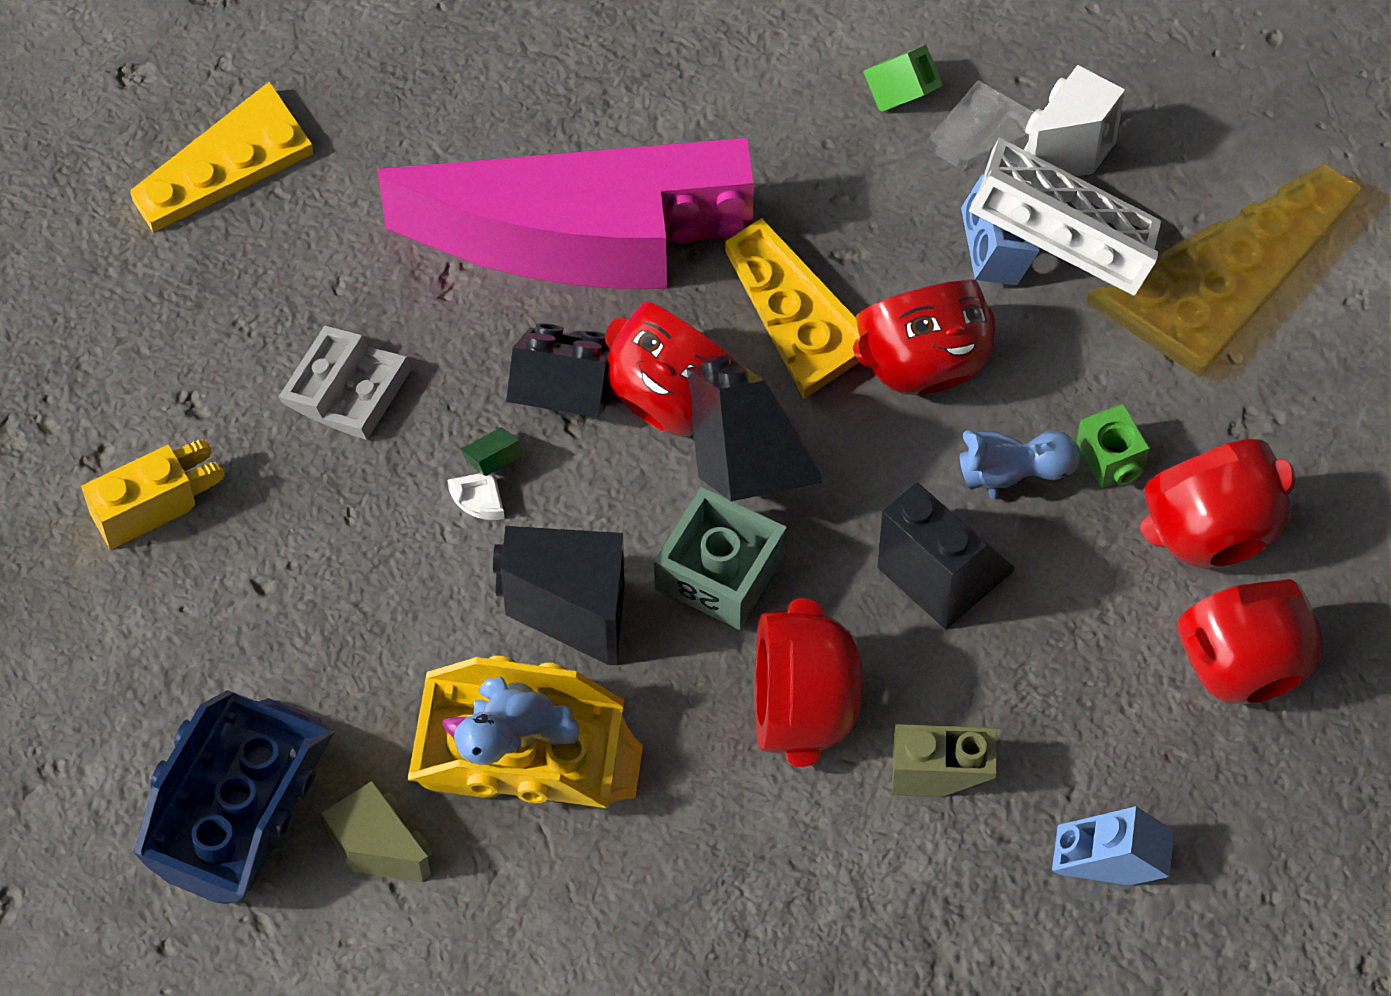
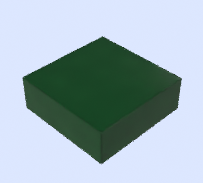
(493, 451)

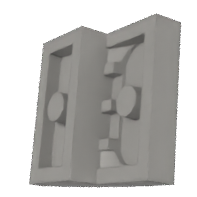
(345, 382)

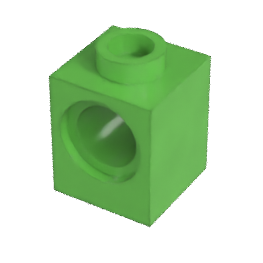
(1115, 430)

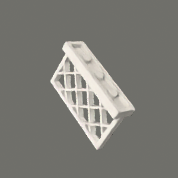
(1072, 234)

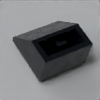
(560, 371)

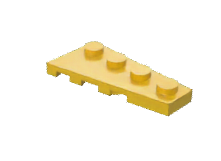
(226, 158)
(796, 308)

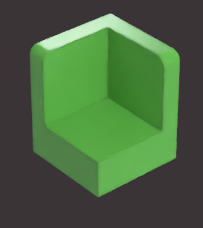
(903, 78)

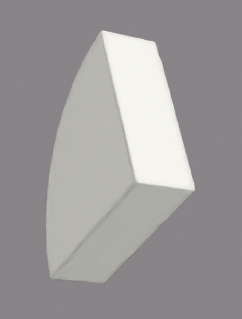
(477, 496)

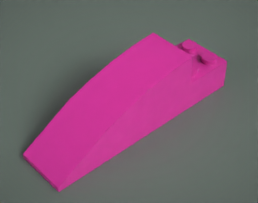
(576, 214)

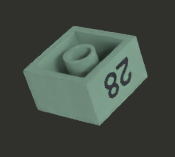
(720, 558)

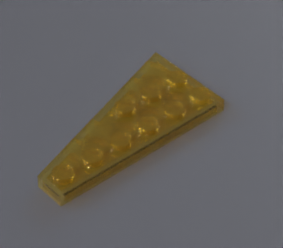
(1225, 274)

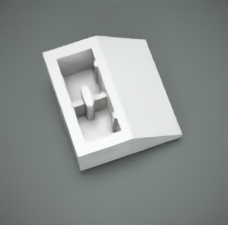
(1077, 123)

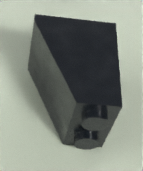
(743, 434)
(937, 556)
(565, 585)

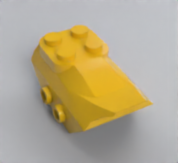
(590, 772)

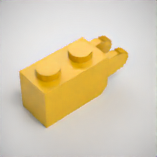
(149, 491)

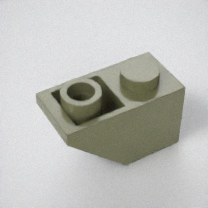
(941, 759)
(372, 837)

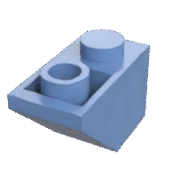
(1114, 848)

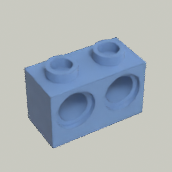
(994, 251)

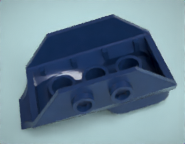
(228, 793)

